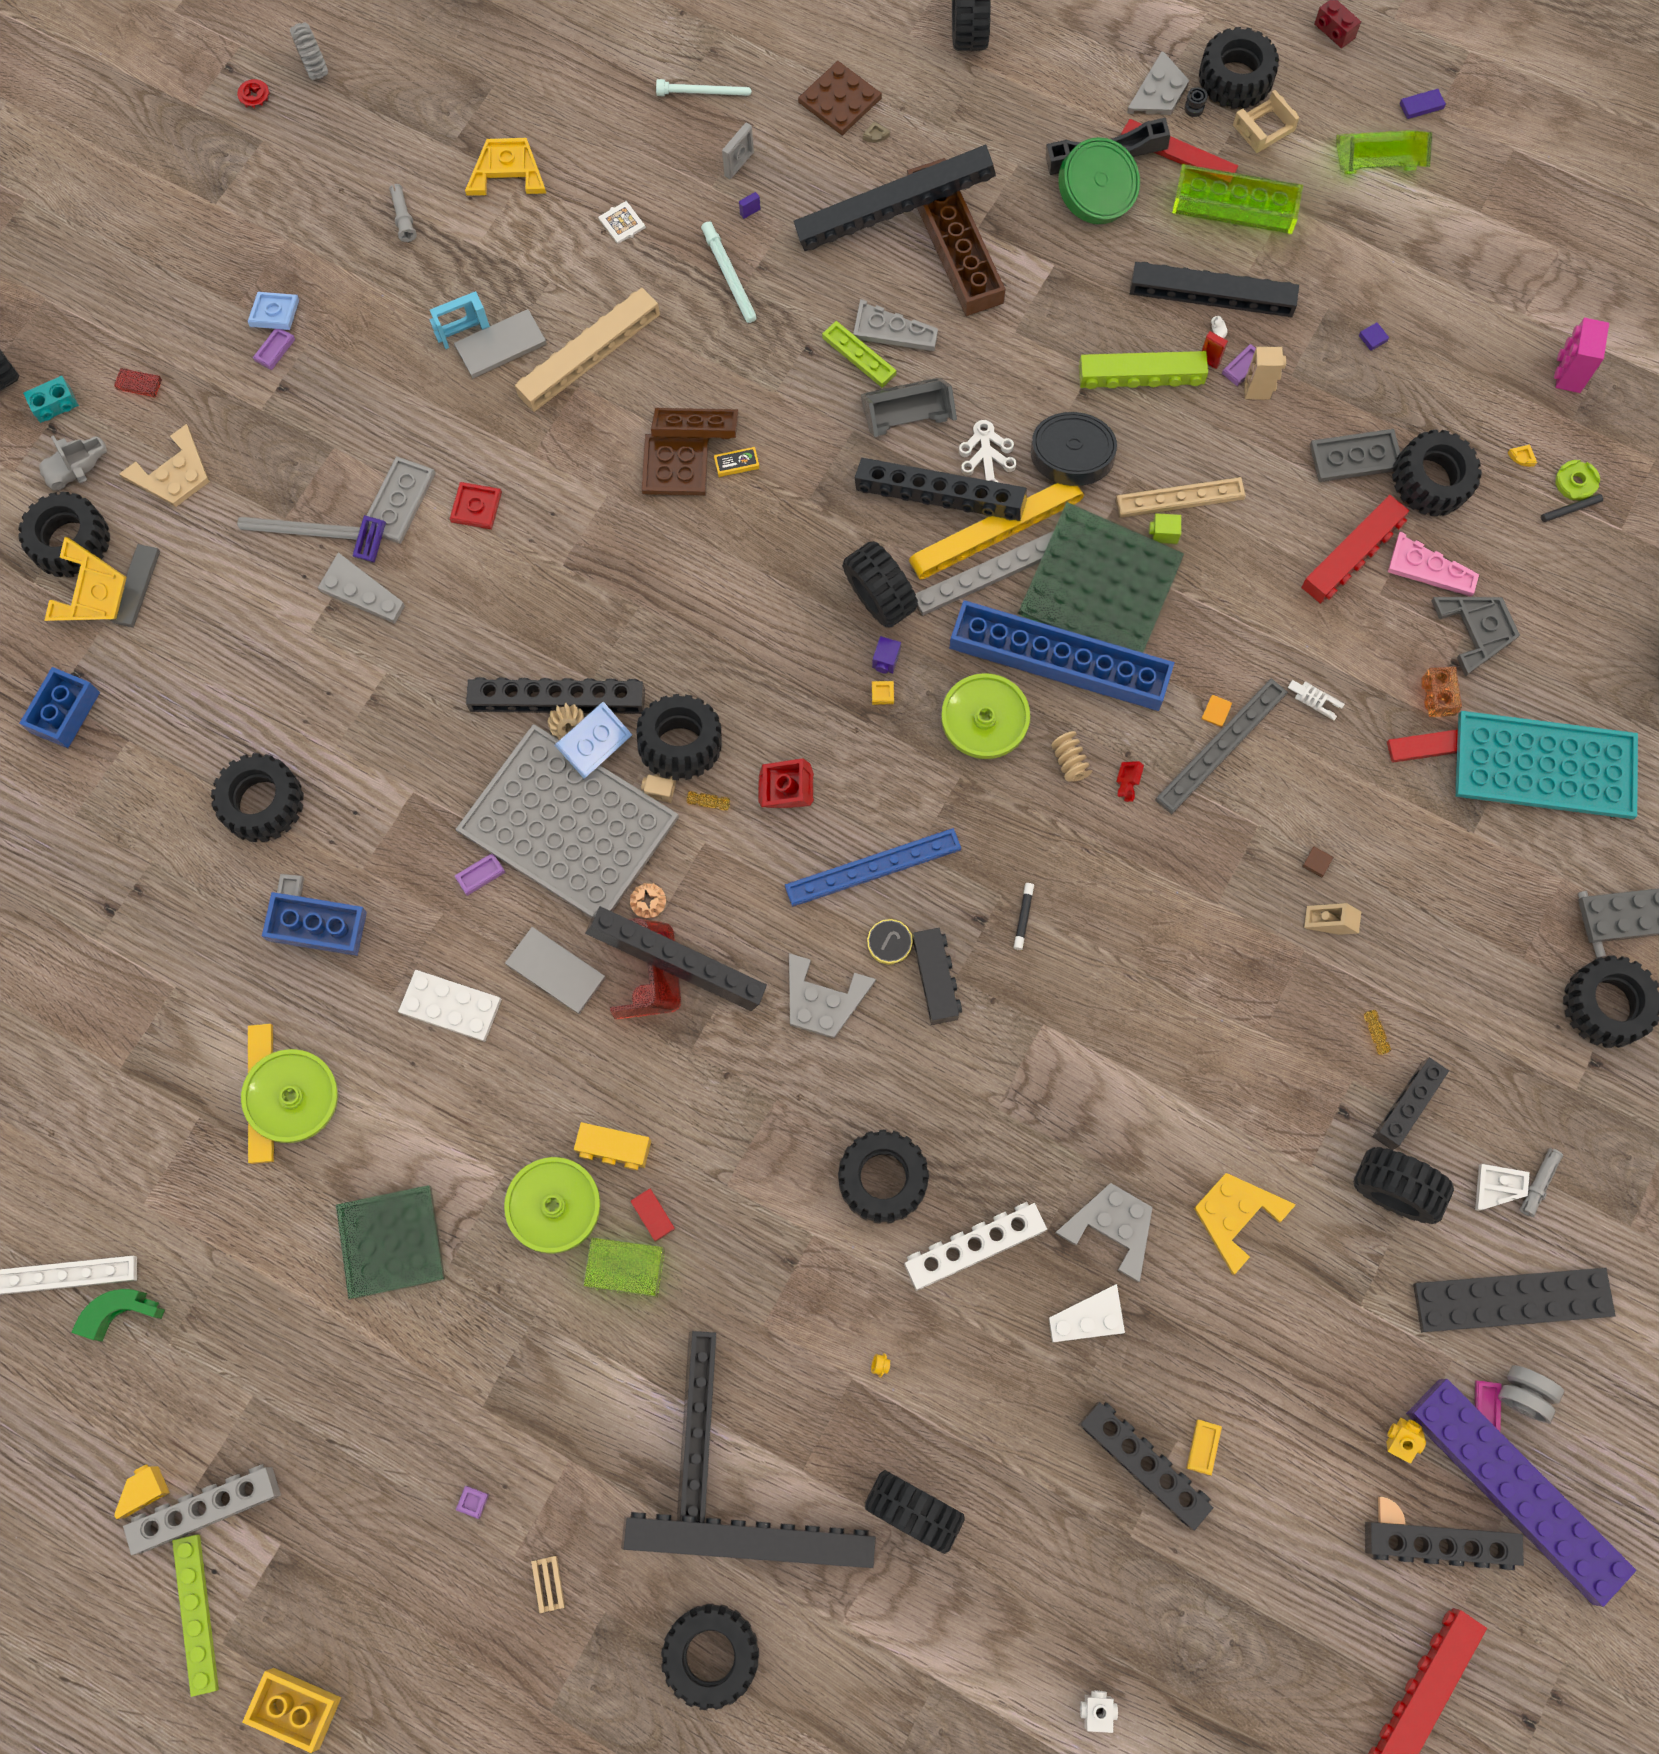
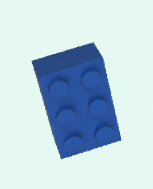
(59, 707)

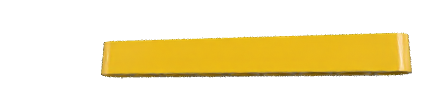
(992, 530)

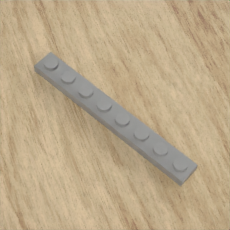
(982, 575)

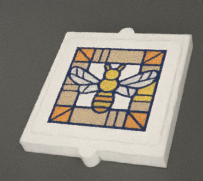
(621, 222)

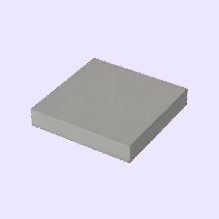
(738, 151)

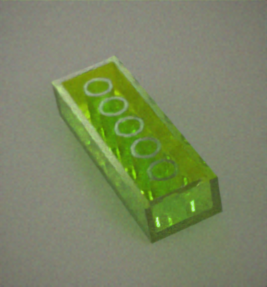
(1237, 199)

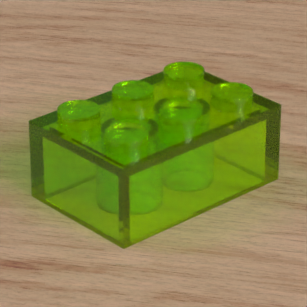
(624, 1267)

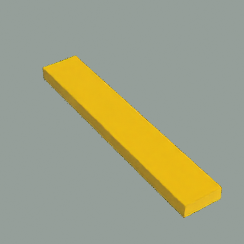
(259, 1046)

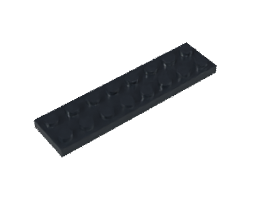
(1514, 1300)

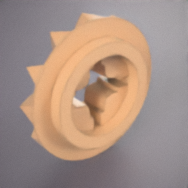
(656, 906)

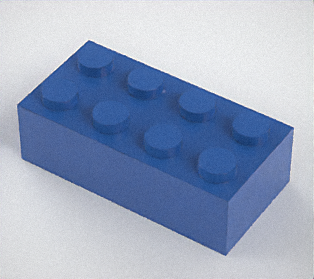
(314, 923)

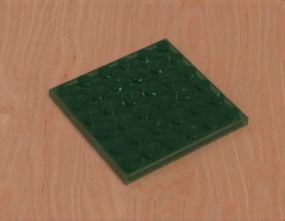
(1101, 580)

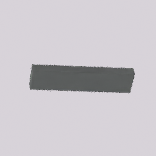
(136, 584)

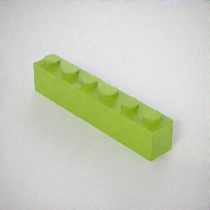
(1143, 369)

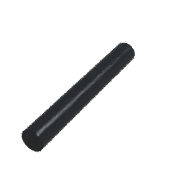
(1572, 508)

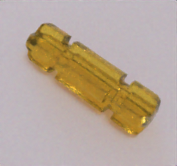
(708, 800)
(1377, 1032)

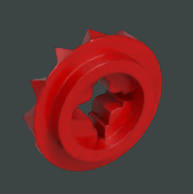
(256, 86)

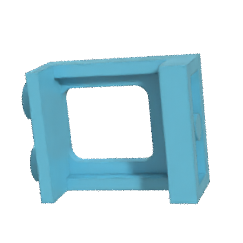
(474, 316)

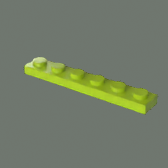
(195, 1615)

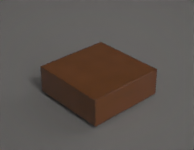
(1317, 861)

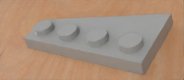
(883, 327)

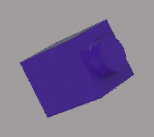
(886, 655)

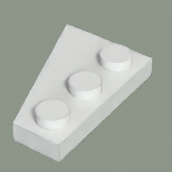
(1090, 1318)

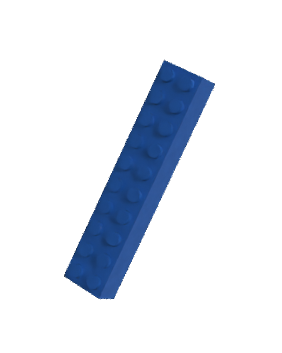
(1061, 655)

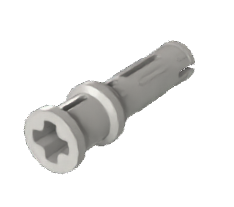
(403, 219)

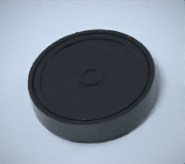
(1073, 448)

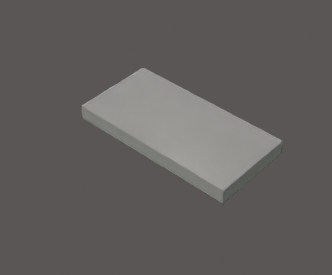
(500, 343)
(400, 497)
(555, 970)

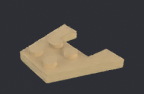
(177, 477)

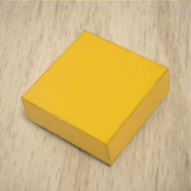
(882, 692)

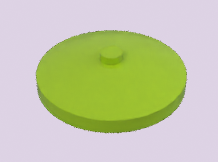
(985, 716)
(289, 1096)
(552, 1205)

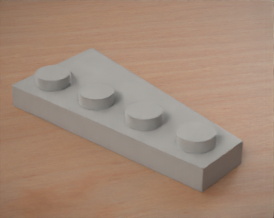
(358, 589)

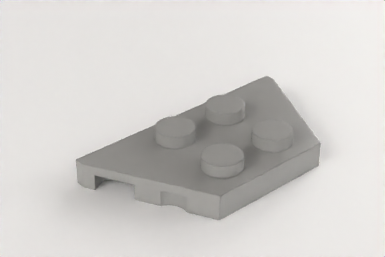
(1160, 88)

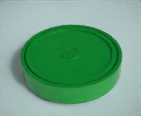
(1099, 180)

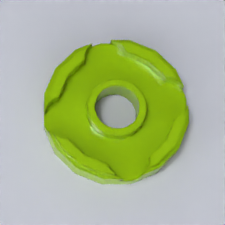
(1573, 490)

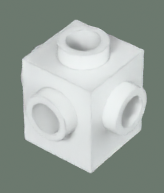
(1104, 1720)

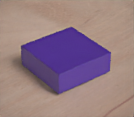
(749, 205)
(1373, 336)

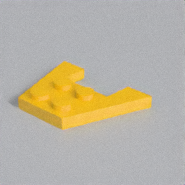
(505, 159)
(96, 590)
(1230, 1208)

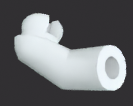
(1219, 326)

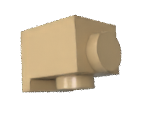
(658, 787)

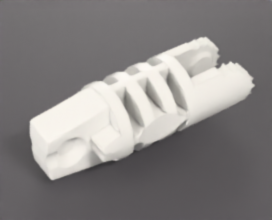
(1314, 698)

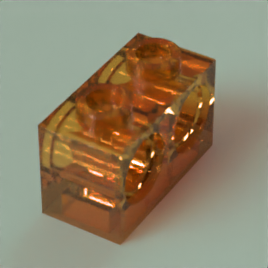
(1448, 692)

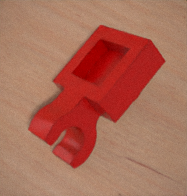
(1128, 776)

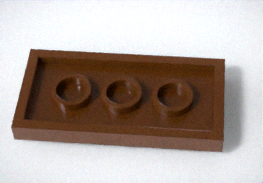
(694, 423)

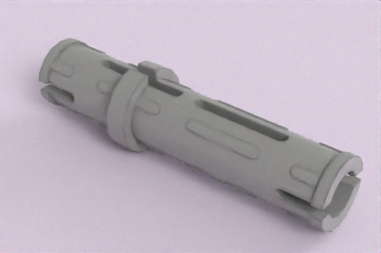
(1537, 1190)

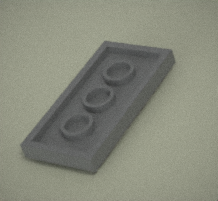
(1355, 455)
(1621, 915)

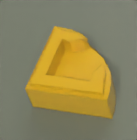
(1523, 456)

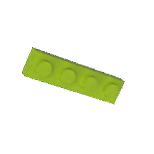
(859, 354)

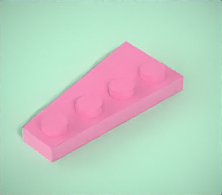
(1421, 564)

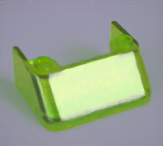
(1384, 149)

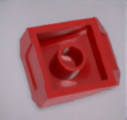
(786, 784)

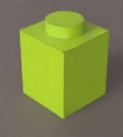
(1166, 528)

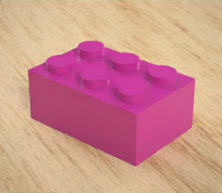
(1581, 355)

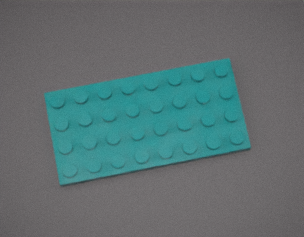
(1547, 765)

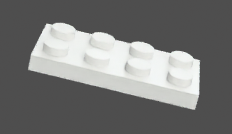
(450, 1005)

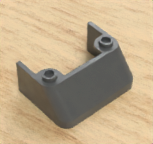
(908, 404)

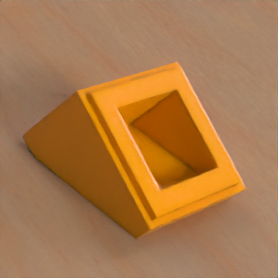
(1216, 710)

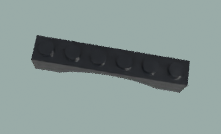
(1145, 139)

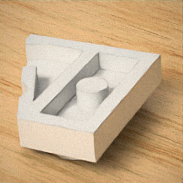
(1499, 1186)

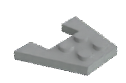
(818, 1007)
(1120, 1219)

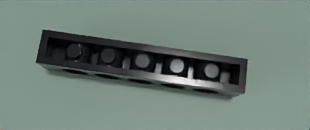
(1190, 1515)
(1509, 1545)

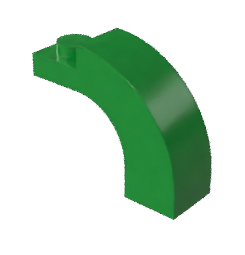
(102, 1310)

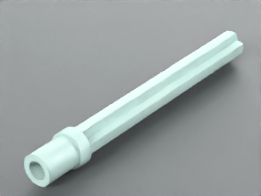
(714, 241)

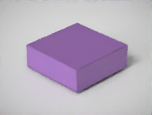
(472, 1502)

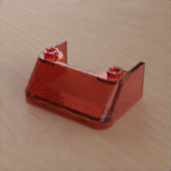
(663, 990)

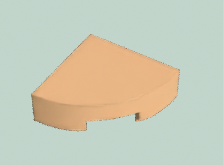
(1389, 1512)

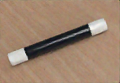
(1023, 917)

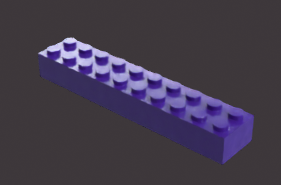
(1521, 1493)

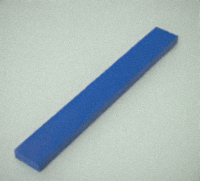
(872, 867)

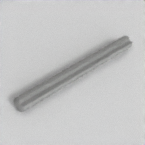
(299, 528)

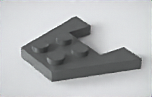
(1486, 622)

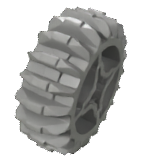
(309, 51)

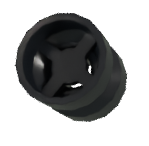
(1195, 102)

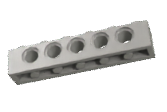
(139, 1530)

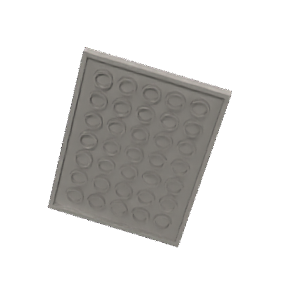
(567, 830)

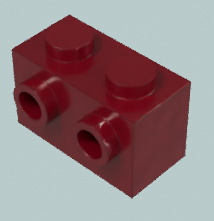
(1337, 22)

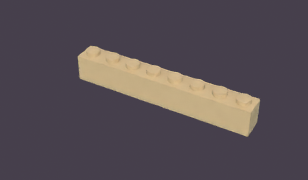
(587, 349)

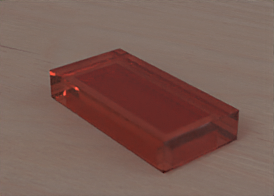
(137, 382)

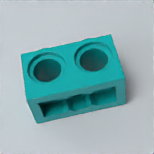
(51, 399)

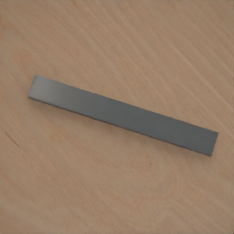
(1221, 746)

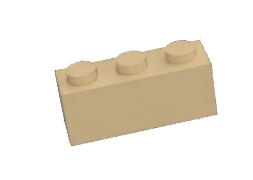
(1264, 372)

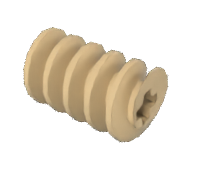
(1069, 758)

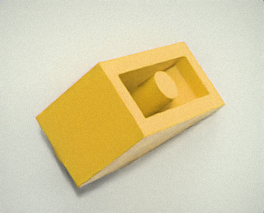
(141, 1491)

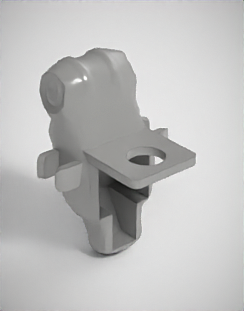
(71, 461)

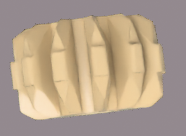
(564, 719)

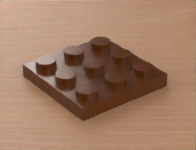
(840, 98)
(674, 466)

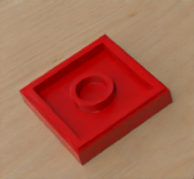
(475, 505)

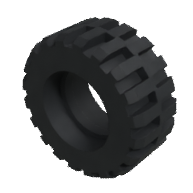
(971, 24)
(1241, 47)
(1453, 456)
(53, 513)
(880, 584)
(679, 713)
(240, 777)
(1637, 987)
(906, 1153)
(1403, 1185)
(914, 1512)
(674, 1656)

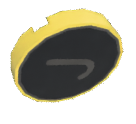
(889, 941)

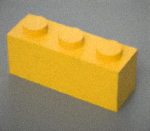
(612, 1146)

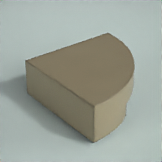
(876, 133)

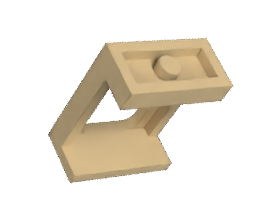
(1252, 133)

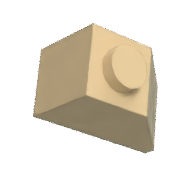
(1333, 918)

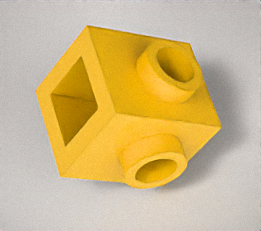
(1406, 1439)

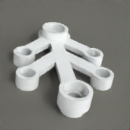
(986, 452)

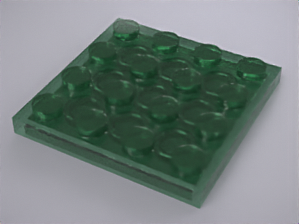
(390, 1242)

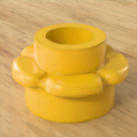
(880, 1365)

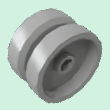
(1531, 1394)

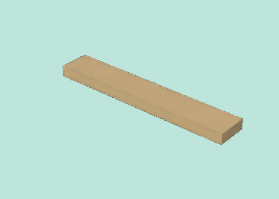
(1180, 497)

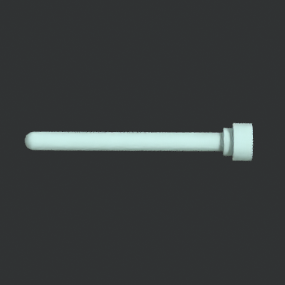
(664, 88)

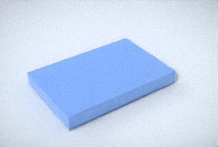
(593, 740)

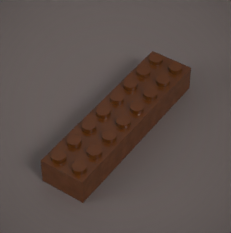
(962, 251)

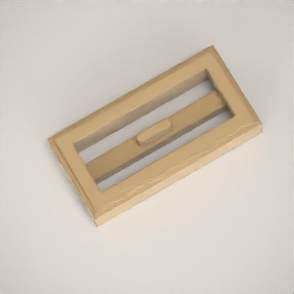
(538, 1585)

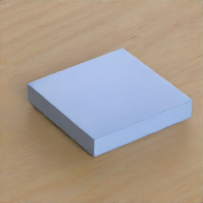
(273, 310)

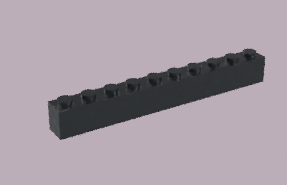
(895, 198)
(748, 1542)

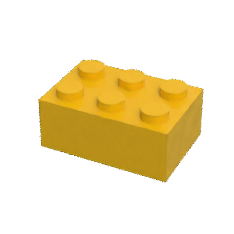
(292, 1710)

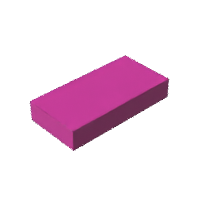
(1487, 1401)

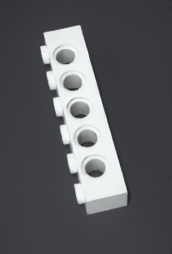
(1026, 1213)

